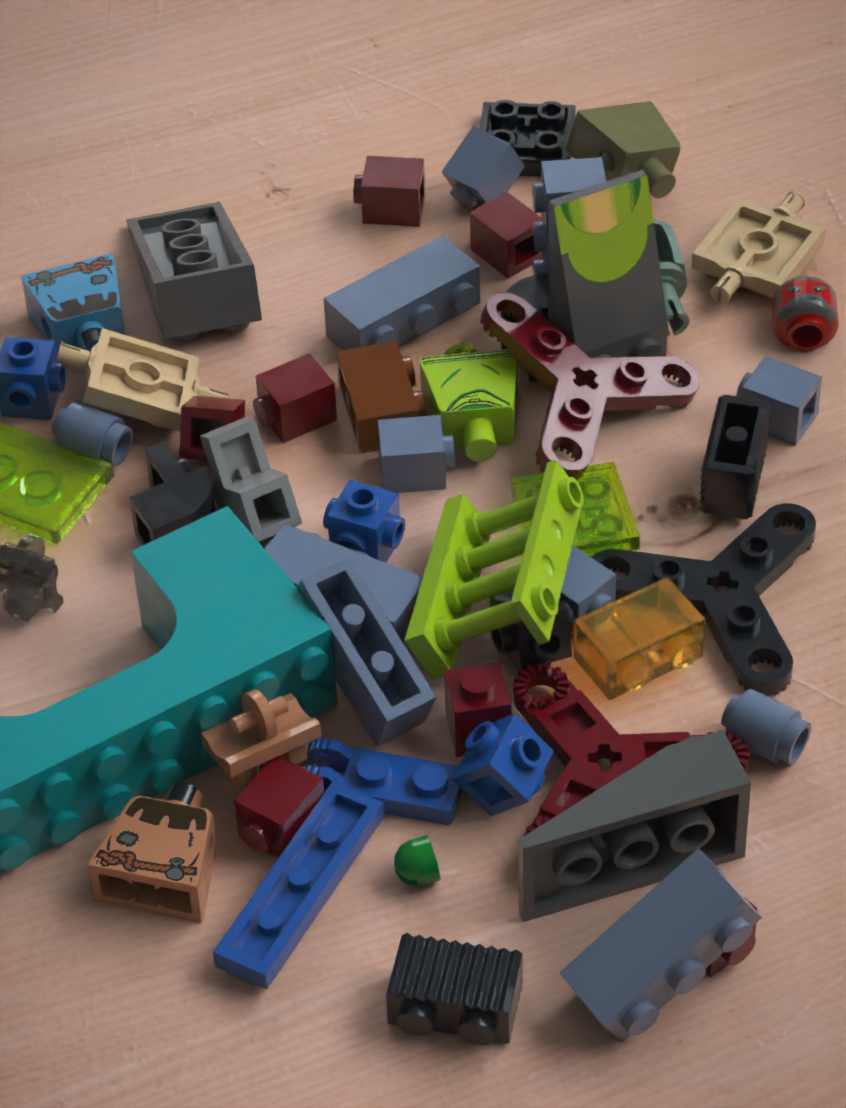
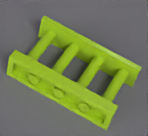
(463, 549)

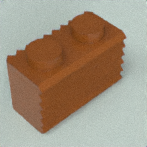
(377, 387)

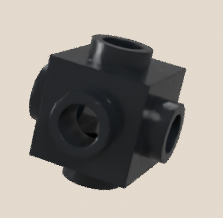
(521, 646)

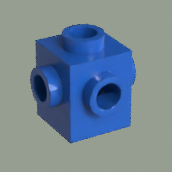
(30, 378)
(365, 520)
(503, 764)

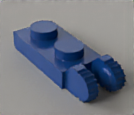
(403, 783)

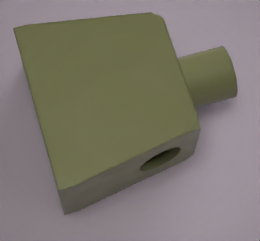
(628, 141)

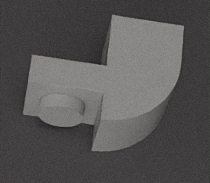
(246, 482)

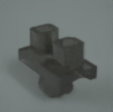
(28, 578)

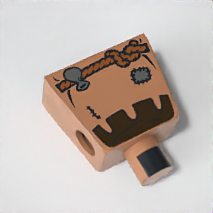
(158, 856)

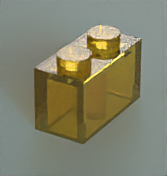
(638, 638)

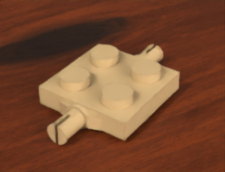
(757, 247)
(137, 378)

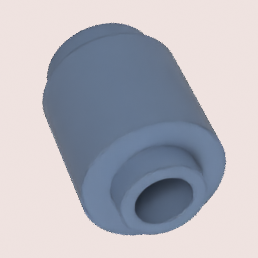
(92, 432)
(767, 726)

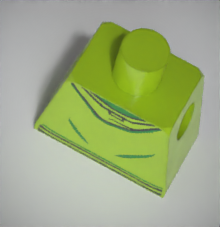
(474, 397)

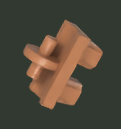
(259, 735)

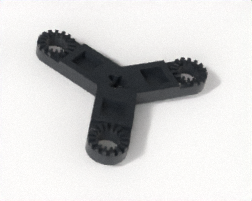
(746, 567)

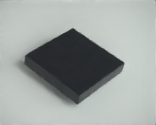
(533, 130)

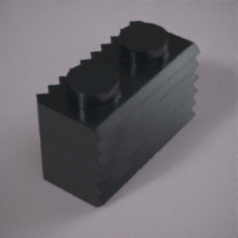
(734, 457)
(454, 989)

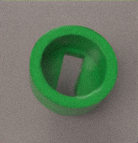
(416, 862)

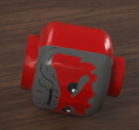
(805, 313)

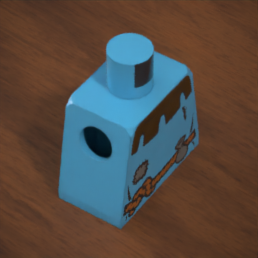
(75, 301)

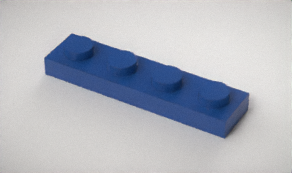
(298, 885)

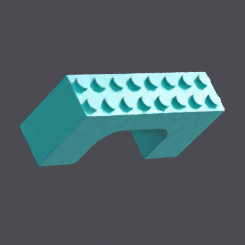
(222, 629)

